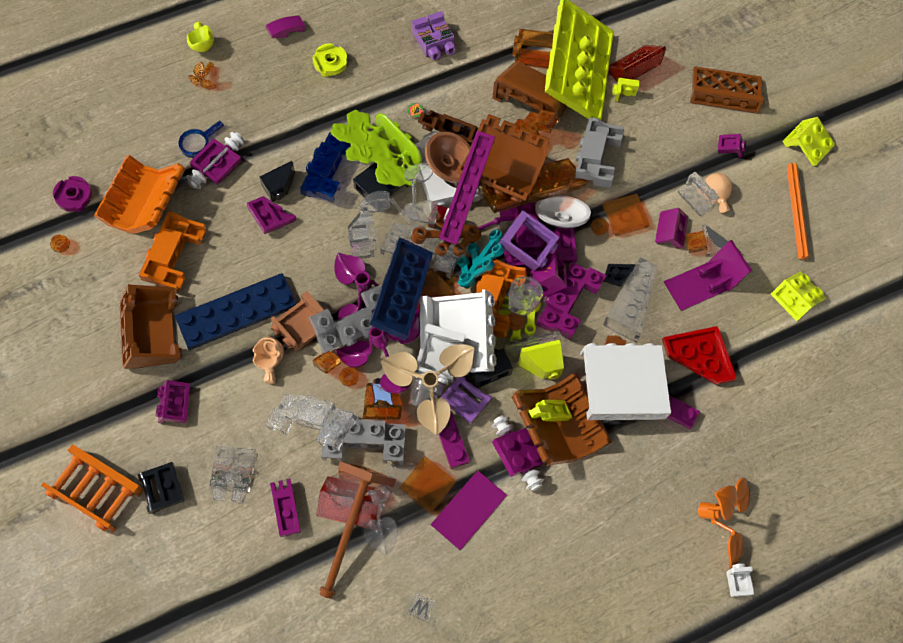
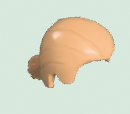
(723, 187)
(267, 355)

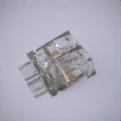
(232, 472)

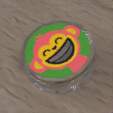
(414, 111)

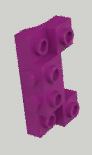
(525, 238)
(559, 304)

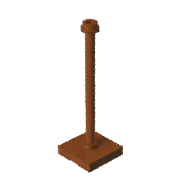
(365, 477)

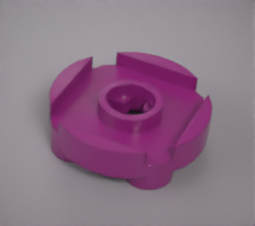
(74, 203)

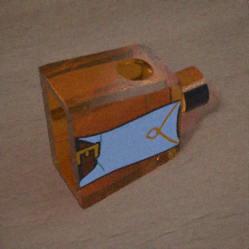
(381, 404)

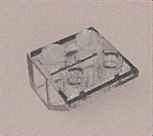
(362, 235)

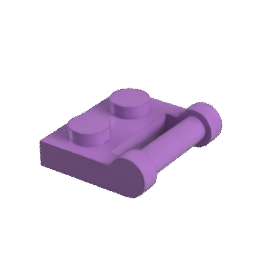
(464, 404)

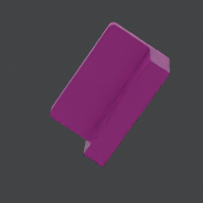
(672, 227)

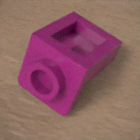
(731, 144)

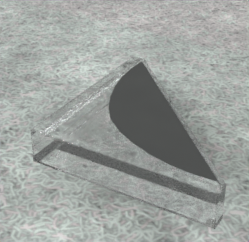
(713, 240)

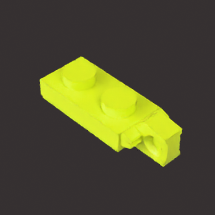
(551, 410)

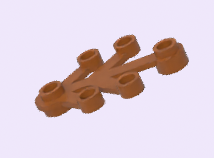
(466, 234)

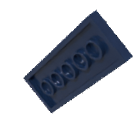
(401, 289)
(235, 311)

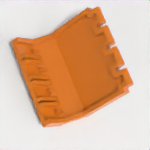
(138, 196)

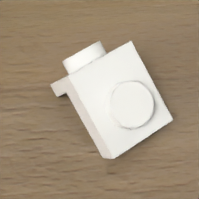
(740, 580)

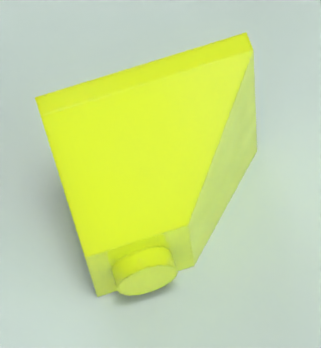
(543, 360)

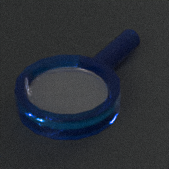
(194, 140)

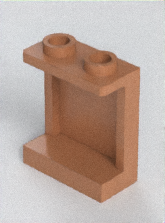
(295, 324)

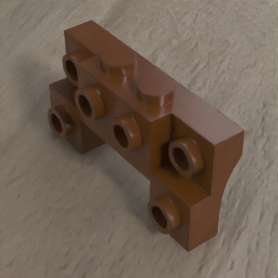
(446, 123)

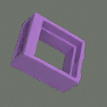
(537, 228)

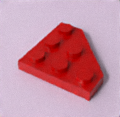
(701, 353)

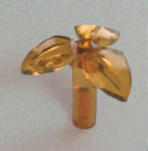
(200, 74)

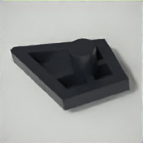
(618, 273)

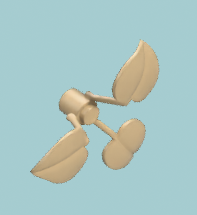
(401, 367)

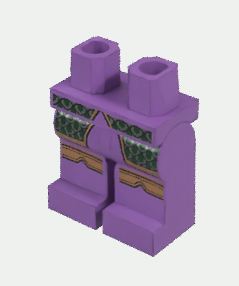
(433, 35)

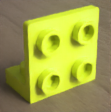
(812, 139)
(798, 295)

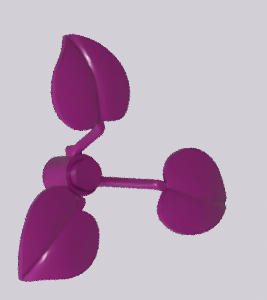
(348, 269)
(357, 354)

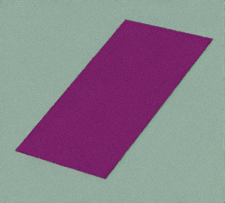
(691, 289)
(468, 510)

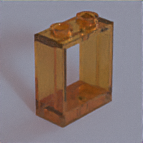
(533, 38)

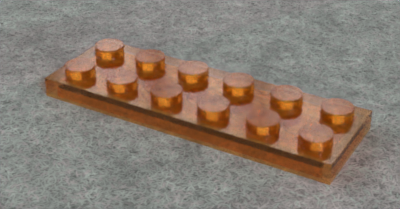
(553, 180)

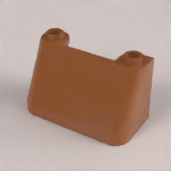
(527, 87)
(148, 326)

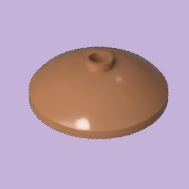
(444, 154)

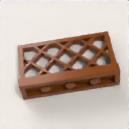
(725, 96)

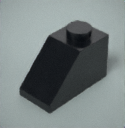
(278, 181)

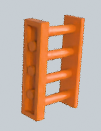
(95, 467)

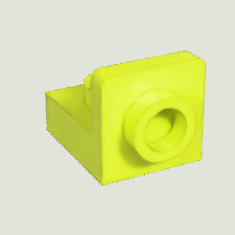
(626, 87)

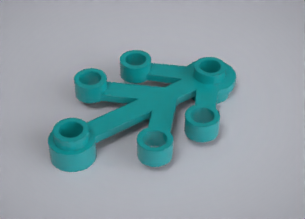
(468, 276)

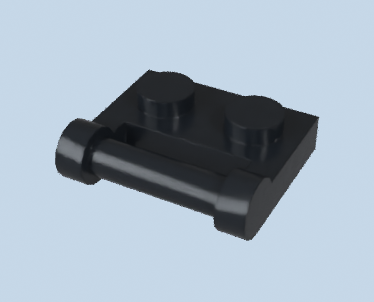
(167, 484)

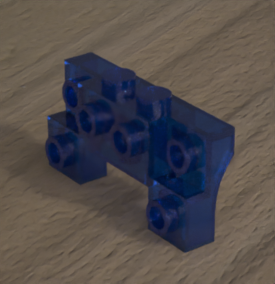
(322, 169)

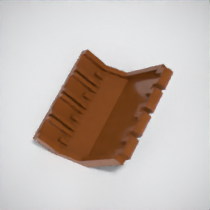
(513, 160)
(562, 440)

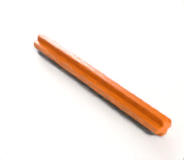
(798, 212)

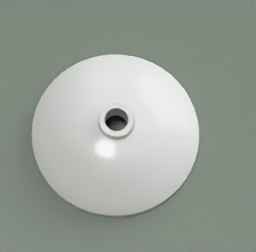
(563, 211)

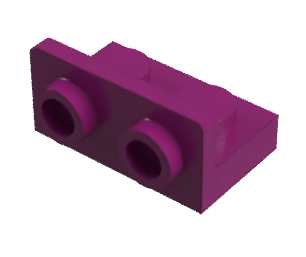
(173, 402)

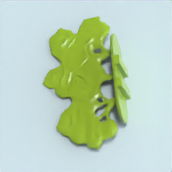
(370, 147)

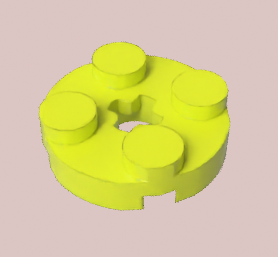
(331, 68)

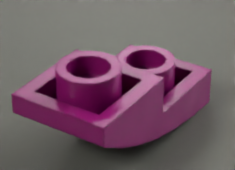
(281, 27)

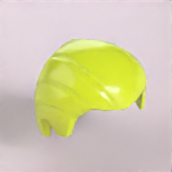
(201, 38)

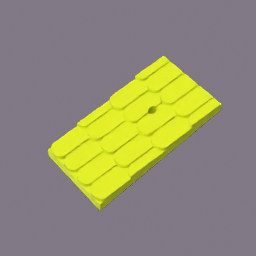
(579, 60)

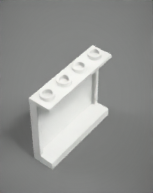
(467, 315)
(626, 382)

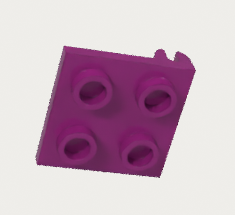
(729, 265)

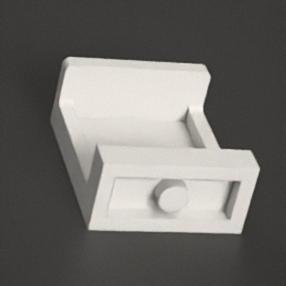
(433, 343)

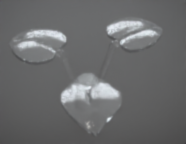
(414, 213)
(378, 533)

